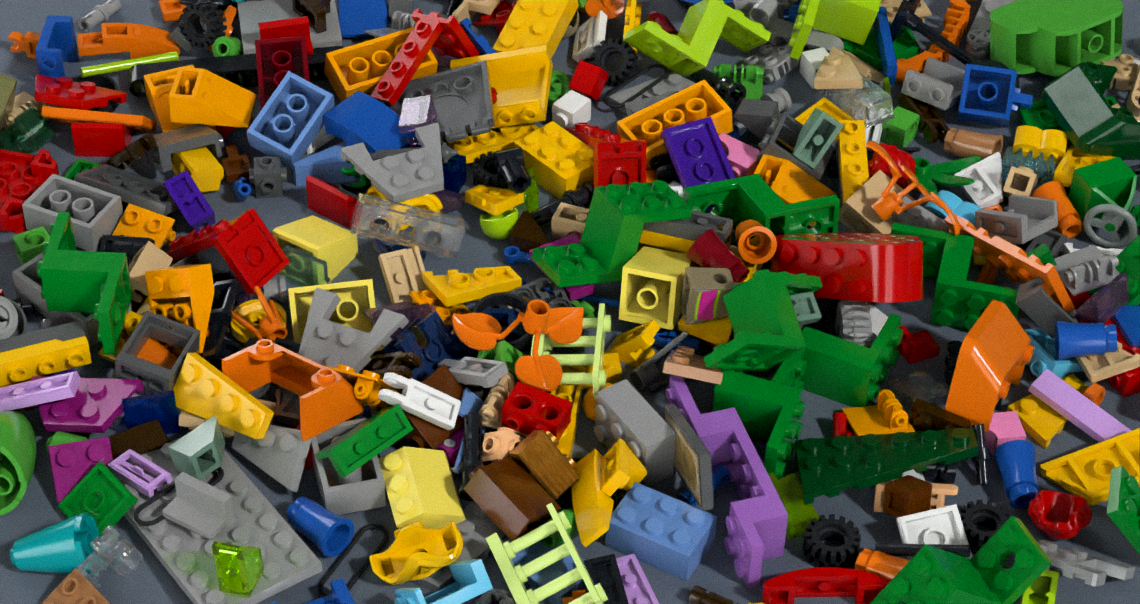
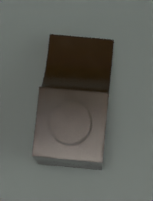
(315, 10)

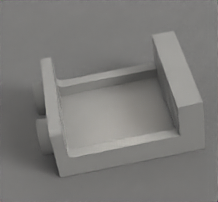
(937, 85)
(1022, 222)

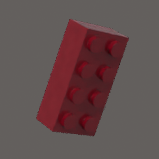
(275, 59)

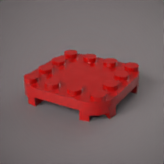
(19, 178)

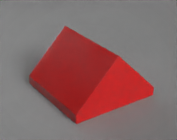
(100, 138)
(329, 201)

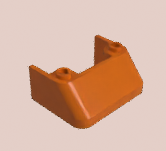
(987, 364)
(323, 393)

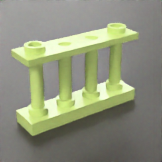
(598, 377)
(518, 574)

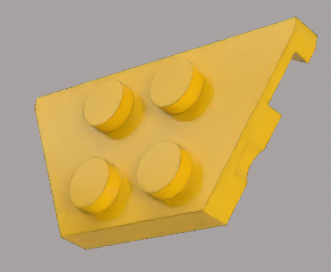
(1089, 469)

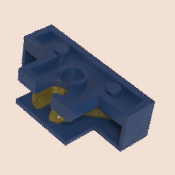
(431, 342)

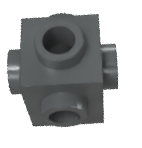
(268, 176)

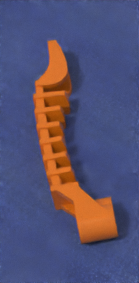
(955, 25)

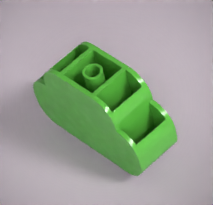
(1055, 34)

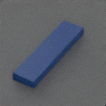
(885, 46)

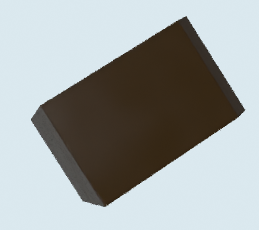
(527, 233)

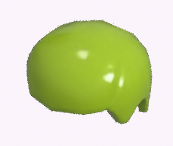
(499, 226)

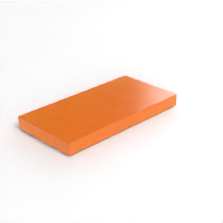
(68, 115)

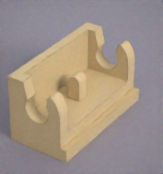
(146, 259)

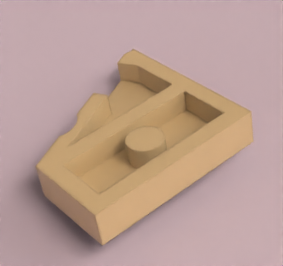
(1109, 364)

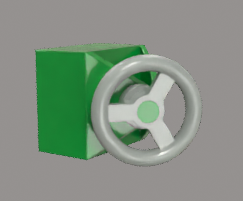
(1103, 200)

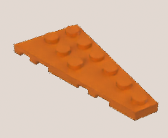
(1014, 261)

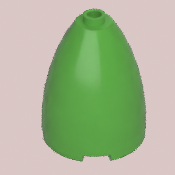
(16, 458)

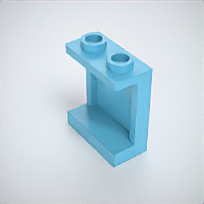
(469, 582)

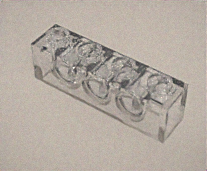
(865, 104)
(397, 215)

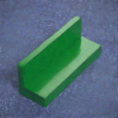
(367, 440)

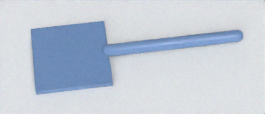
(469, 403)

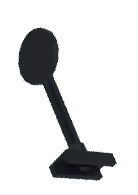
(906, 19)

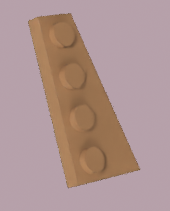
(690, 365)

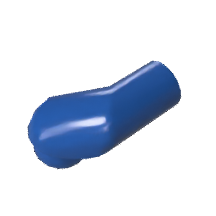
(241, 189)

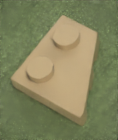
(838, 73)

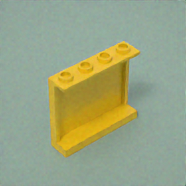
(521, 83)

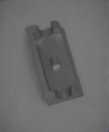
(1041, 307)

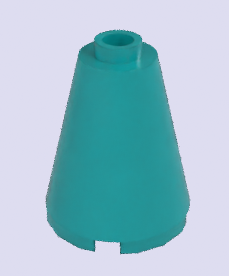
(56, 547)

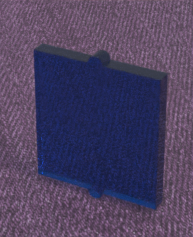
(152, 407)

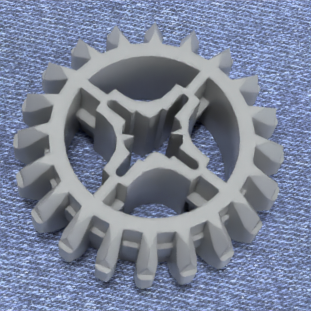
(854, 322)

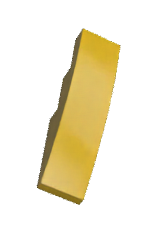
(590, 504)

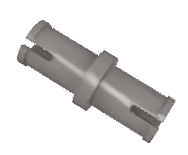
(99, 14)

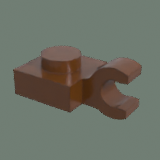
(235, 165)

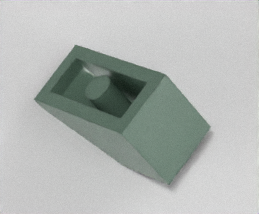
(816, 137)

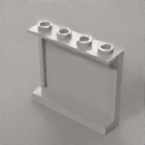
(258, 11)

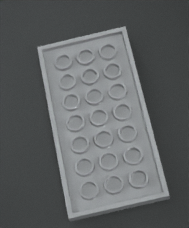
(255, 523)

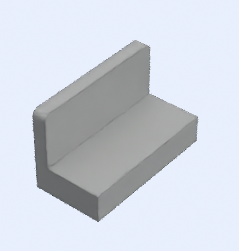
(199, 506)

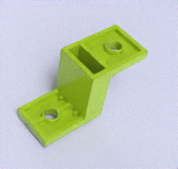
(837, 17)
(697, 36)

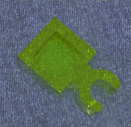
(531, 195)

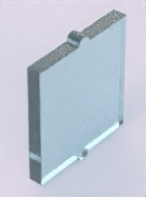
(305, 269)

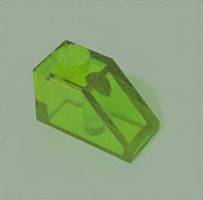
(237, 567)

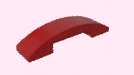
(823, 583)

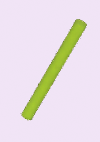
(127, 64)

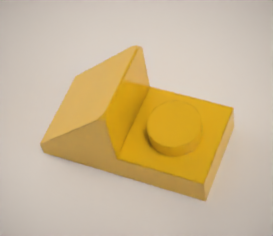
(635, 344)
(620, 469)

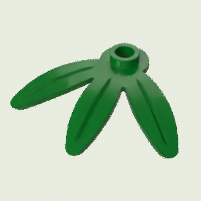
(939, 173)

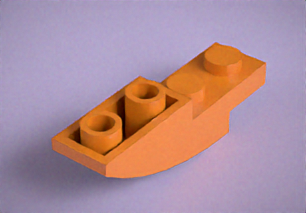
(126, 37)

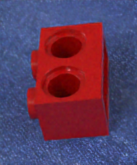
(534, 409)

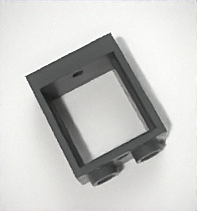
(788, 130)
(155, 377)

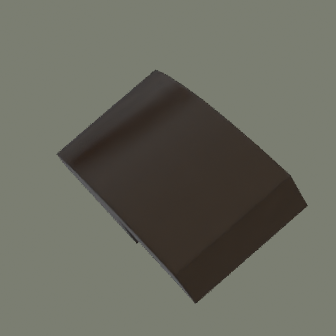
(139, 438)

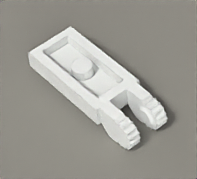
(421, 400)

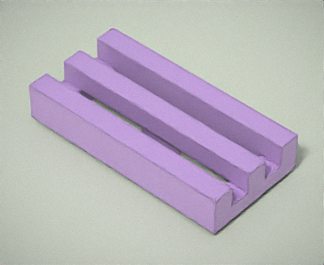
(135, 476)

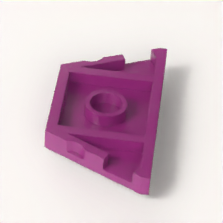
(92, 408)

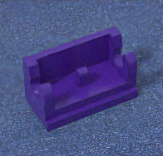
(190, 200)

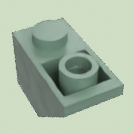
(199, 450)

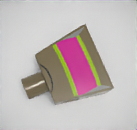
(704, 293)

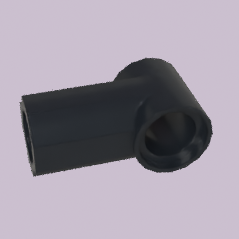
(512, 167)

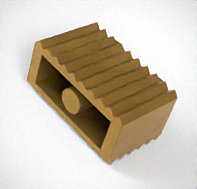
(545, 462)

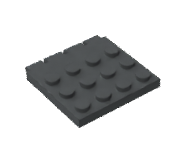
(460, 100)

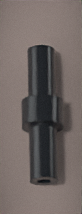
(983, 455)

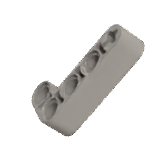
(766, 13)

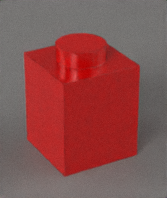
(588, 80)

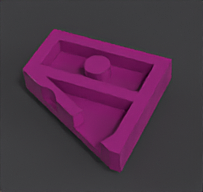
(74, 461)

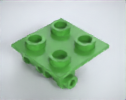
(751, 79)

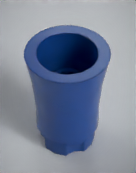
(1083, 339)
(1018, 471)
(321, 526)

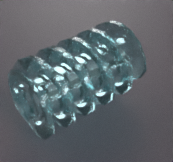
(1043, 168)

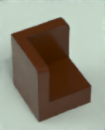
(907, 496)

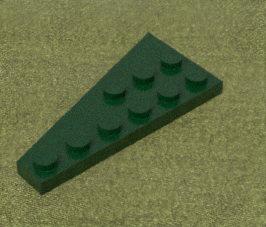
(872, 459)

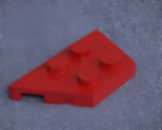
(74, 95)

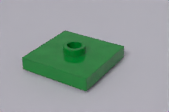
(100, 496)

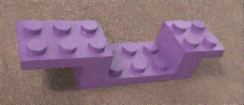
(759, 518)

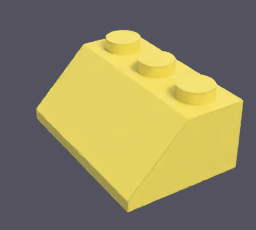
(354, 298)
(421, 487)

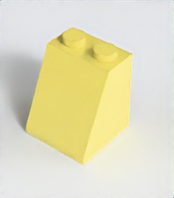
(320, 240)
(653, 287)

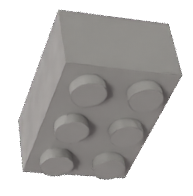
(90, 209)
(628, 416)
(356, 492)

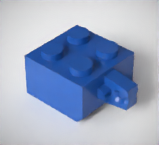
(990, 95)

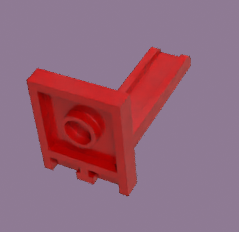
(430, 31)
(614, 157)
(242, 244)

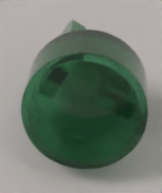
(32, 127)

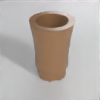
(968, 143)

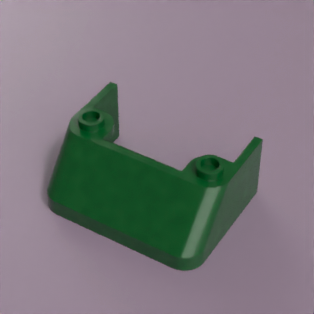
(1086, 115)

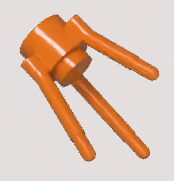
(270, 325)

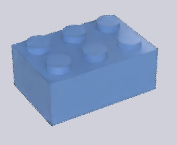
(290, 119)
(661, 531)

